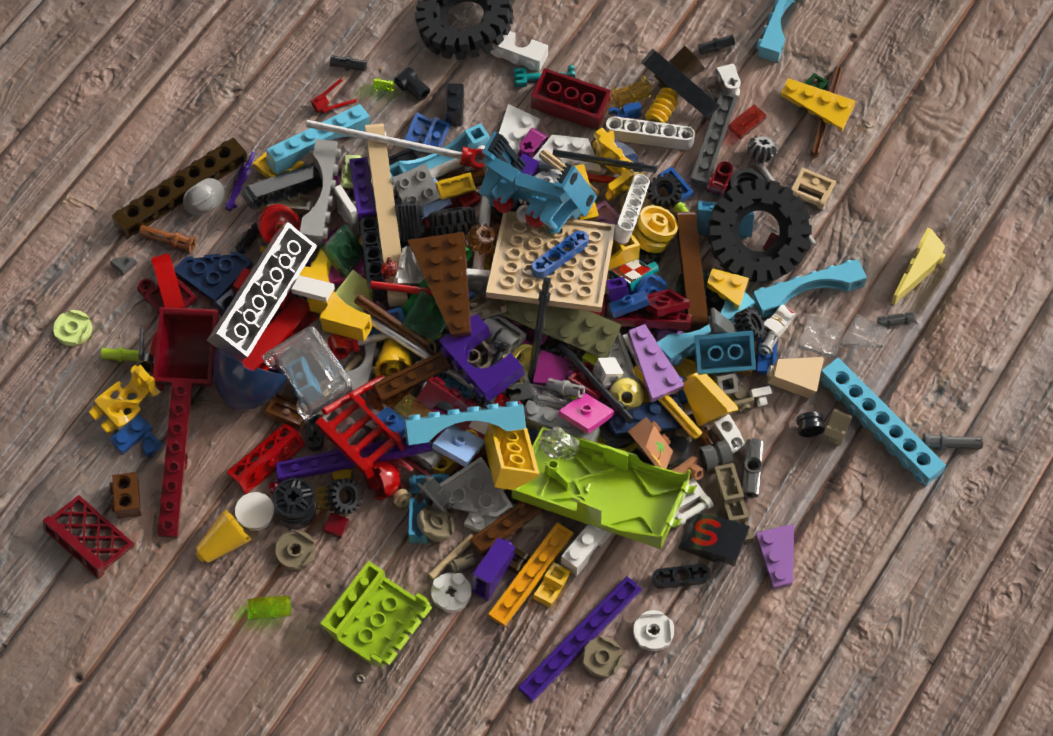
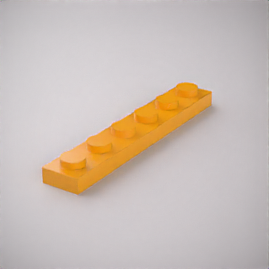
(530, 574)

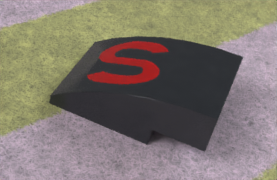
(714, 538)

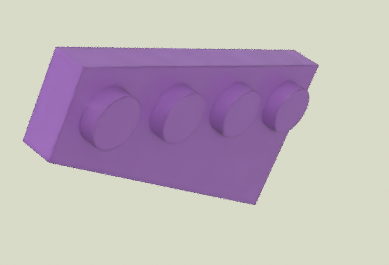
(657, 371)

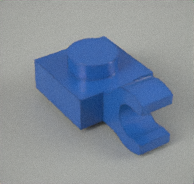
(630, 111)

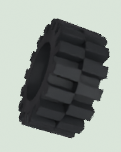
(665, 181)
(750, 321)
(352, 492)

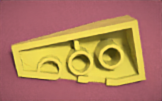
(926, 259)

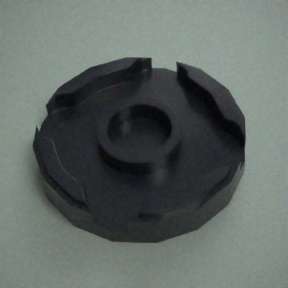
(680, 449)

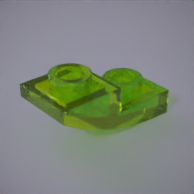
(269, 607)

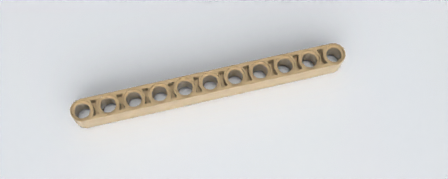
(385, 207)

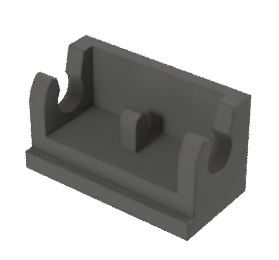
(520, 389)

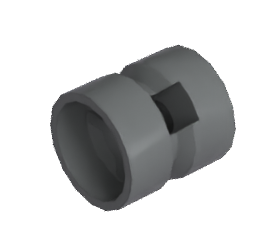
(717, 455)

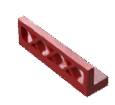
(260, 469)

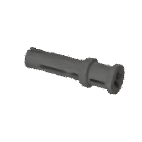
(942, 441)

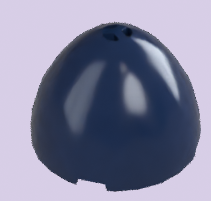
(242, 387)

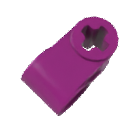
(532, 143)

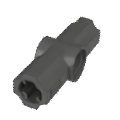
(753, 458)

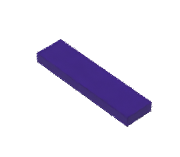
(362, 187)

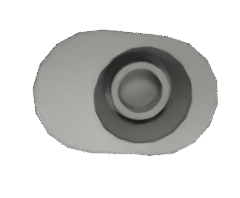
(203, 196)

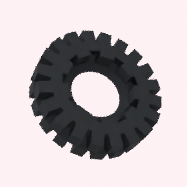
(449, 40)
(792, 222)

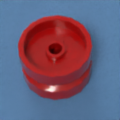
(275, 215)

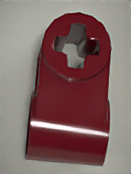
(720, 182)

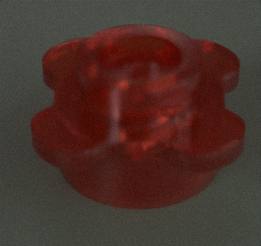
(389, 268)

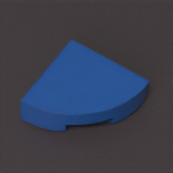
(150, 444)

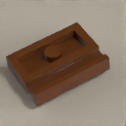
(285, 411)

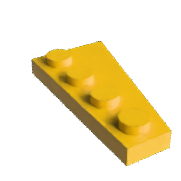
(827, 105)

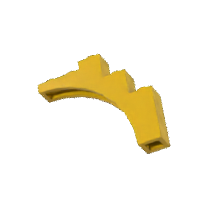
(335, 314)

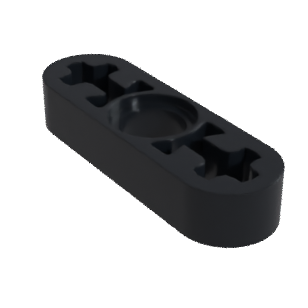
(665, 572)

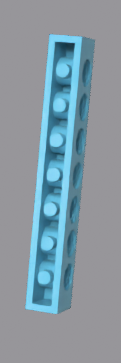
(892, 424)

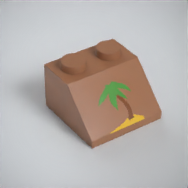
(652, 442)

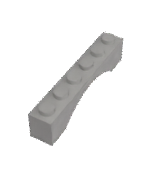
(324, 159)

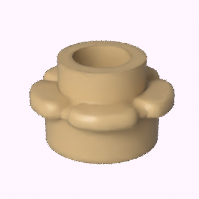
(402, 498)

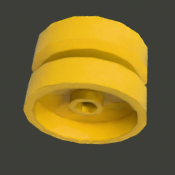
(655, 229)

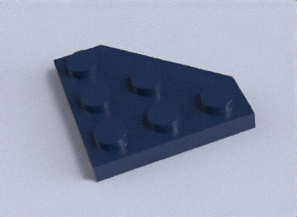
(212, 273)

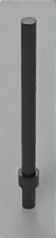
(636, 166)
(544, 298)
(618, 407)

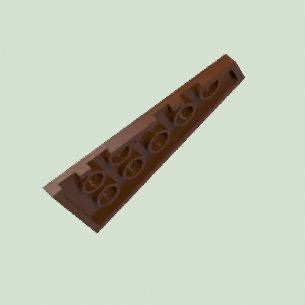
(445, 271)

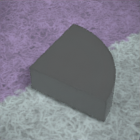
(123, 265)

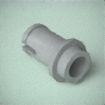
(766, 347)

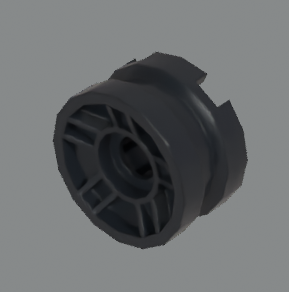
(810, 424)

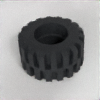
(452, 221)

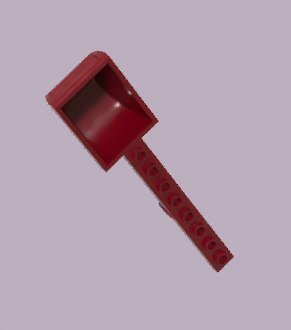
(183, 361)

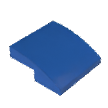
(427, 131)

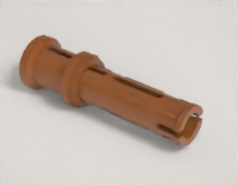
(177, 239)

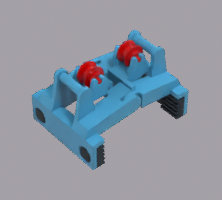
(547, 201)

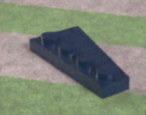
(653, 411)

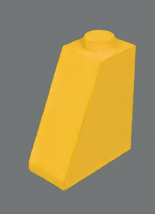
(707, 399)

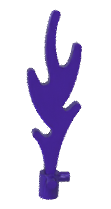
(242, 176)

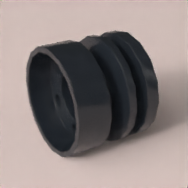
(298, 513)

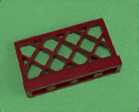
(75, 547)

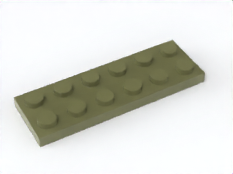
(571, 326)

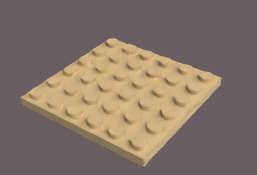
(573, 285)

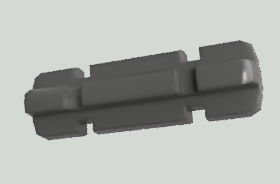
(896, 319)

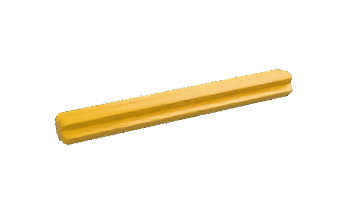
(674, 410)

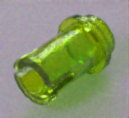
(383, 84)

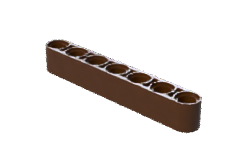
(691, 267)

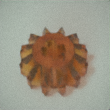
(482, 239)

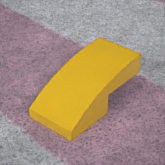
(552, 584)

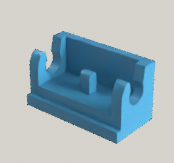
(415, 533)

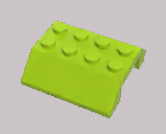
(375, 616)

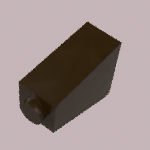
(686, 63)

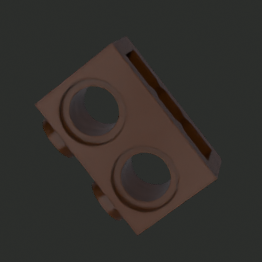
(130, 494)

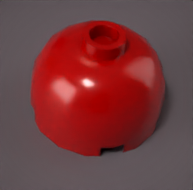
(385, 481)

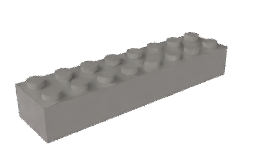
(262, 293)

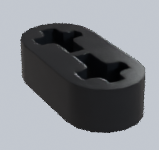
(310, 432)

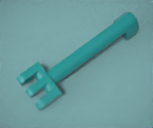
(522, 77)

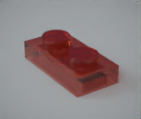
(747, 121)

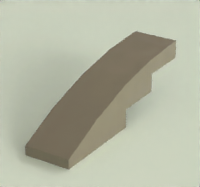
(732, 496)

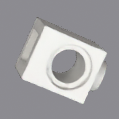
(607, 371)

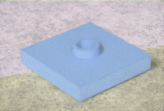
(458, 445)

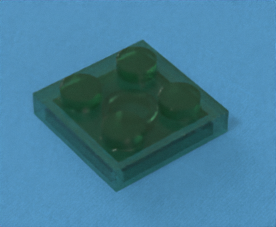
(343, 250)
(425, 317)

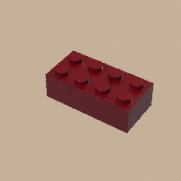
(570, 99)

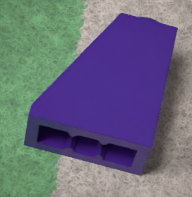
(492, 568)

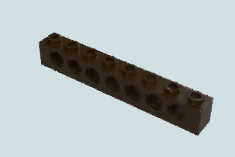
(174, 196)

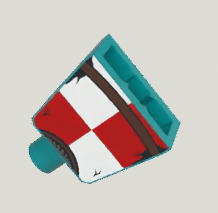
(633, 272)

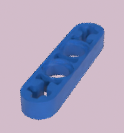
(569, 242)

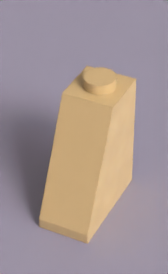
(796, 375)

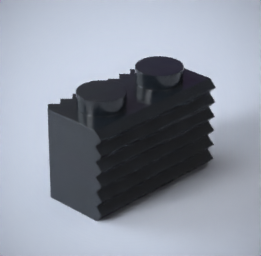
(454, 104)
(409, 220)

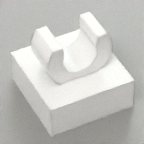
(760, 395)

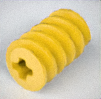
(662, 106)

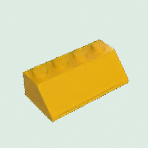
(510, 457)

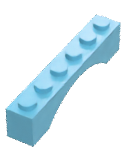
(773, 40)
(469, 138)
(290, 151)
(844, 277)
(679, 346)
(423, 429)

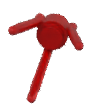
(320, 102)

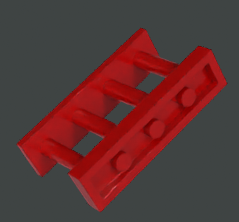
(353, 452)

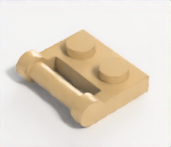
(816, 184)

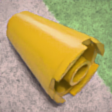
(392, 359)
(221, 538)

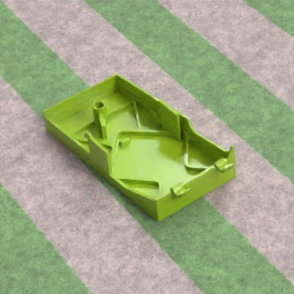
(608, 491)

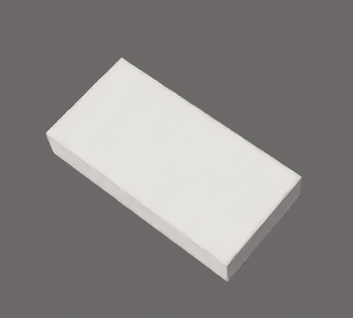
(313, 288)

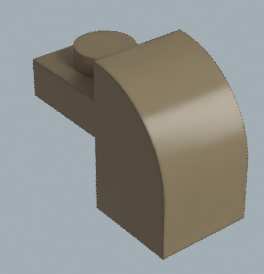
(837, 427)

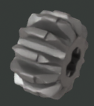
(762, 149)

